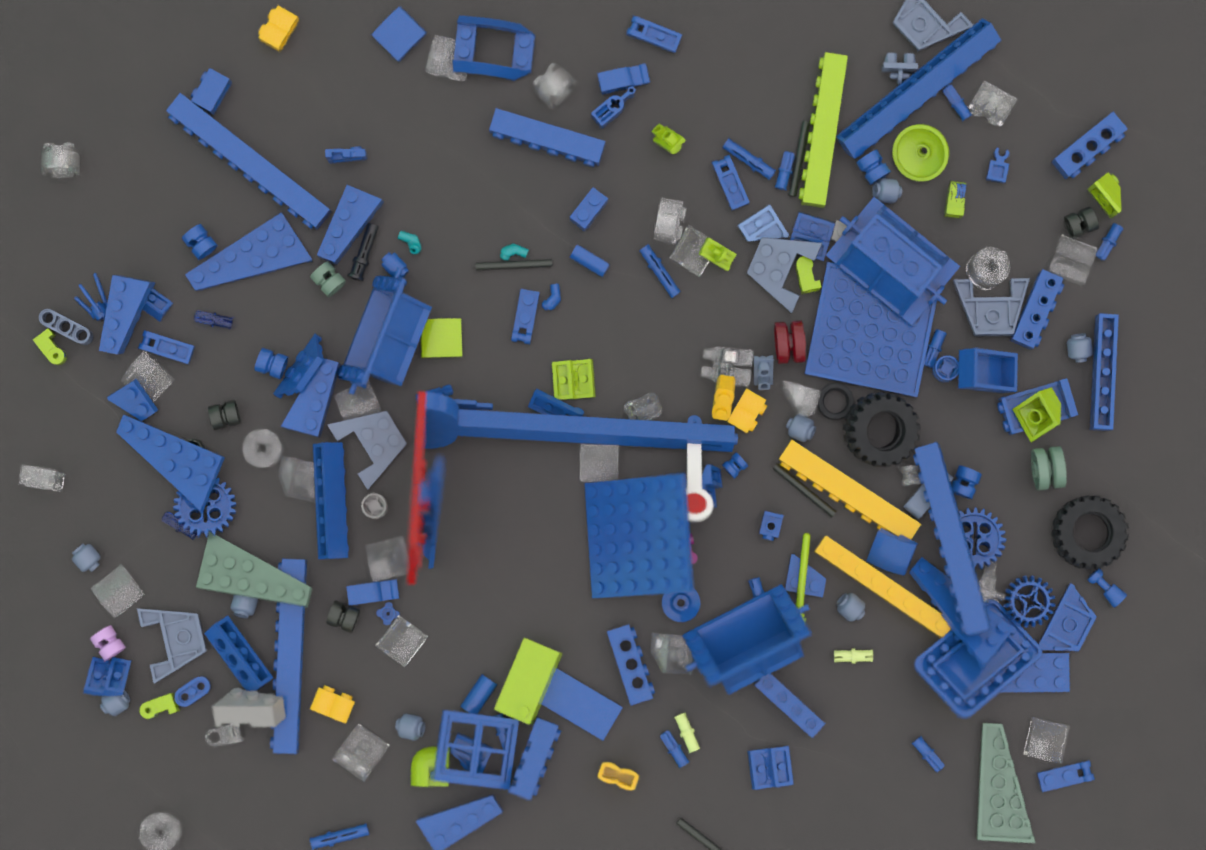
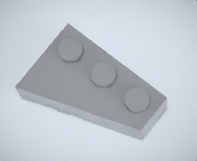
(249, 707)

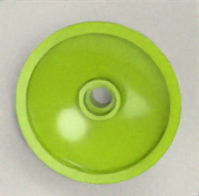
(909, 154)

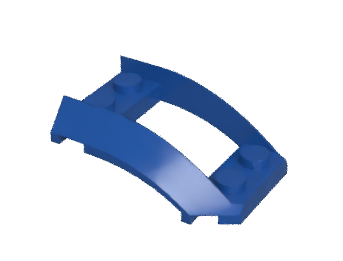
(466, 43)

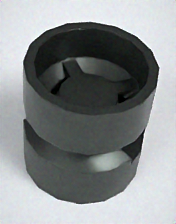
(1081, 222)
(224, 415)
(343, 616)

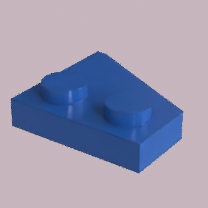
(814, 581)

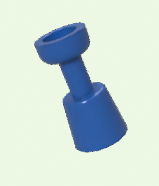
(1112, 593)

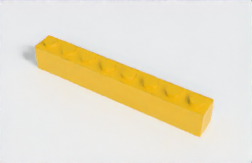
(847, 490)
(882, 586)

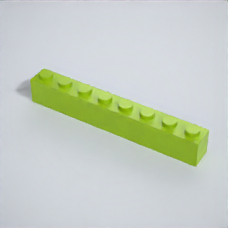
(824, 130)

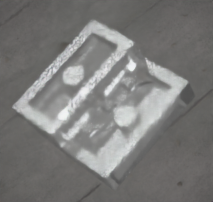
(441, 59)
(1072, 260)
(598, 462)

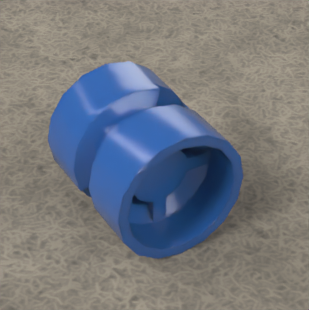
(873, 167)
(198, 240)
(271, 363)
(945, 369)
(969, 476)

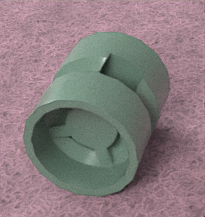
(330, 285)

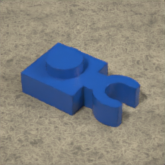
(998, 169)

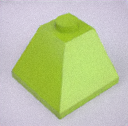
(1107, 194)
(1039, 413)

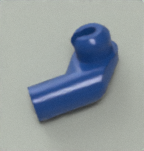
(554, 299)

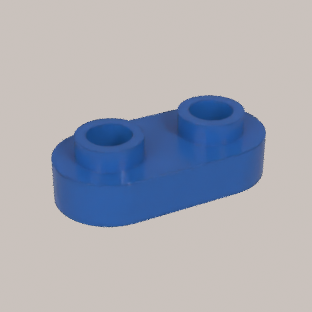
(193, 691)

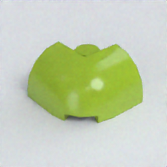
(423, 764)

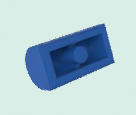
(589, 260)
(478, 695)

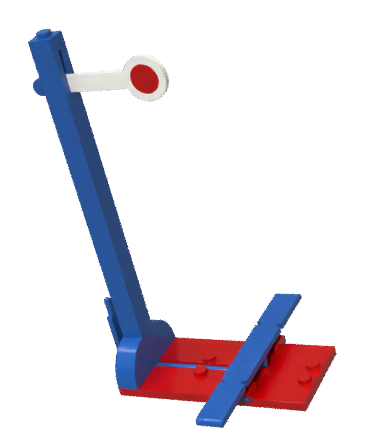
(445, 418)

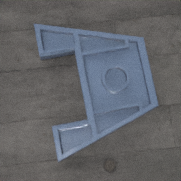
(924, 26)
(773, 263)
(992, 314)
(378, 437)
(181, 636)

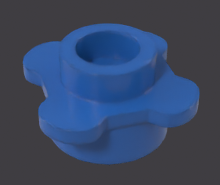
(388, 608)

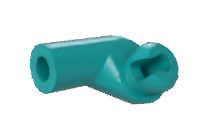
(412, 240)
(512, 249)

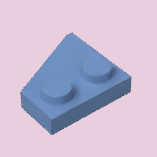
(762, 224)

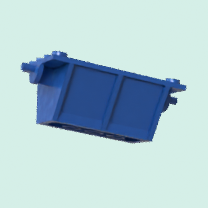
(892, 261)
(385, 335)
(749, 640)

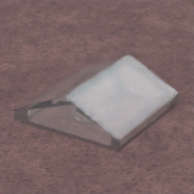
(687, 251)
(360, 404)
(117, 591)
(401, 641)

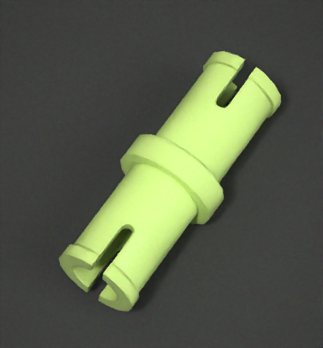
(853, 655)
(687, 732)

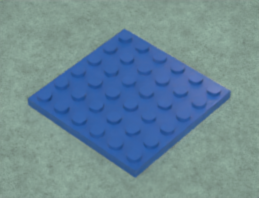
(864, 340)
(639, 536)

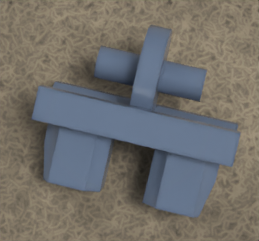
(890, 65)
(763, 372)

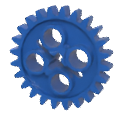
(222, 505)
(991, 540)

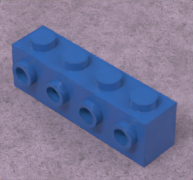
(1036, 309)

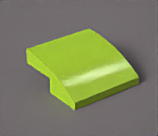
(441, 338)
(573, 379)

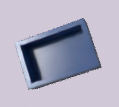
(988, 370)

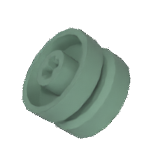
(1048, 468)

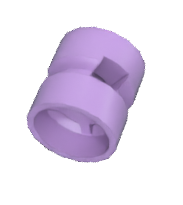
(111, 649)

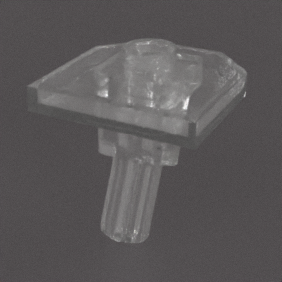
(987, 584)

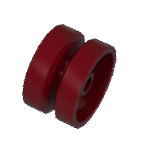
(786, 342)

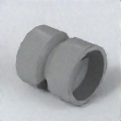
(374, 506)

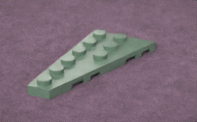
(237, 572)
(1000, 799)

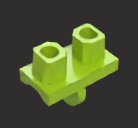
(668, 139)
(717, 254)

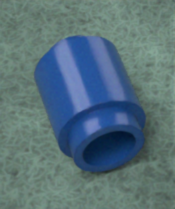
(391, 262)

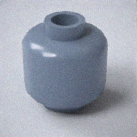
(887, 190)
(1079, 347)
(801, 428)
(86, 557)
(243, 606)
(851, 607)
(115, 704)
(410, 727)

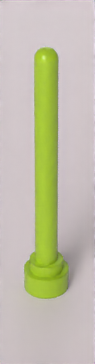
(803, 572)

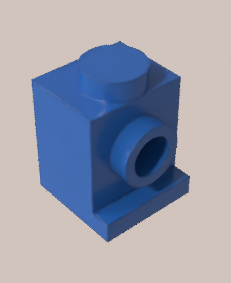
(769, 517)

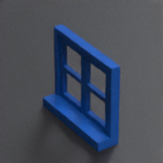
(472, 777)

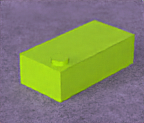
(528, 681)

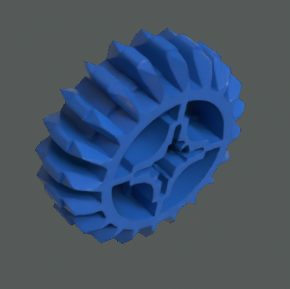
(1033, 593)

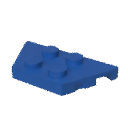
(303, 368)
(1068, 624)

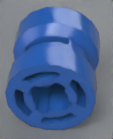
(731, 468)

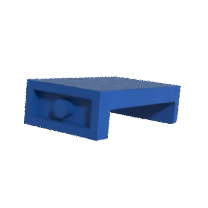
(1009, 402)

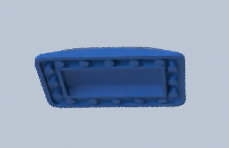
(960, 679)

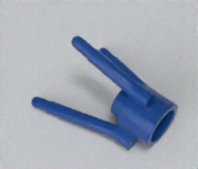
(98, 309)

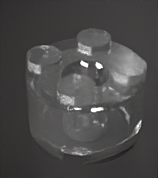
(554, 85)
(60, 160)
(988, 268)
(252, 448)
(149, 829)

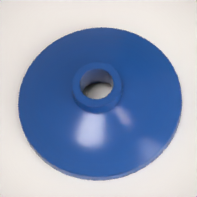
(683, 613)

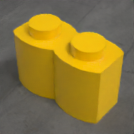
(278, 28)
(723, 397)
(746, 411)
(332, 704)
(622, 777)

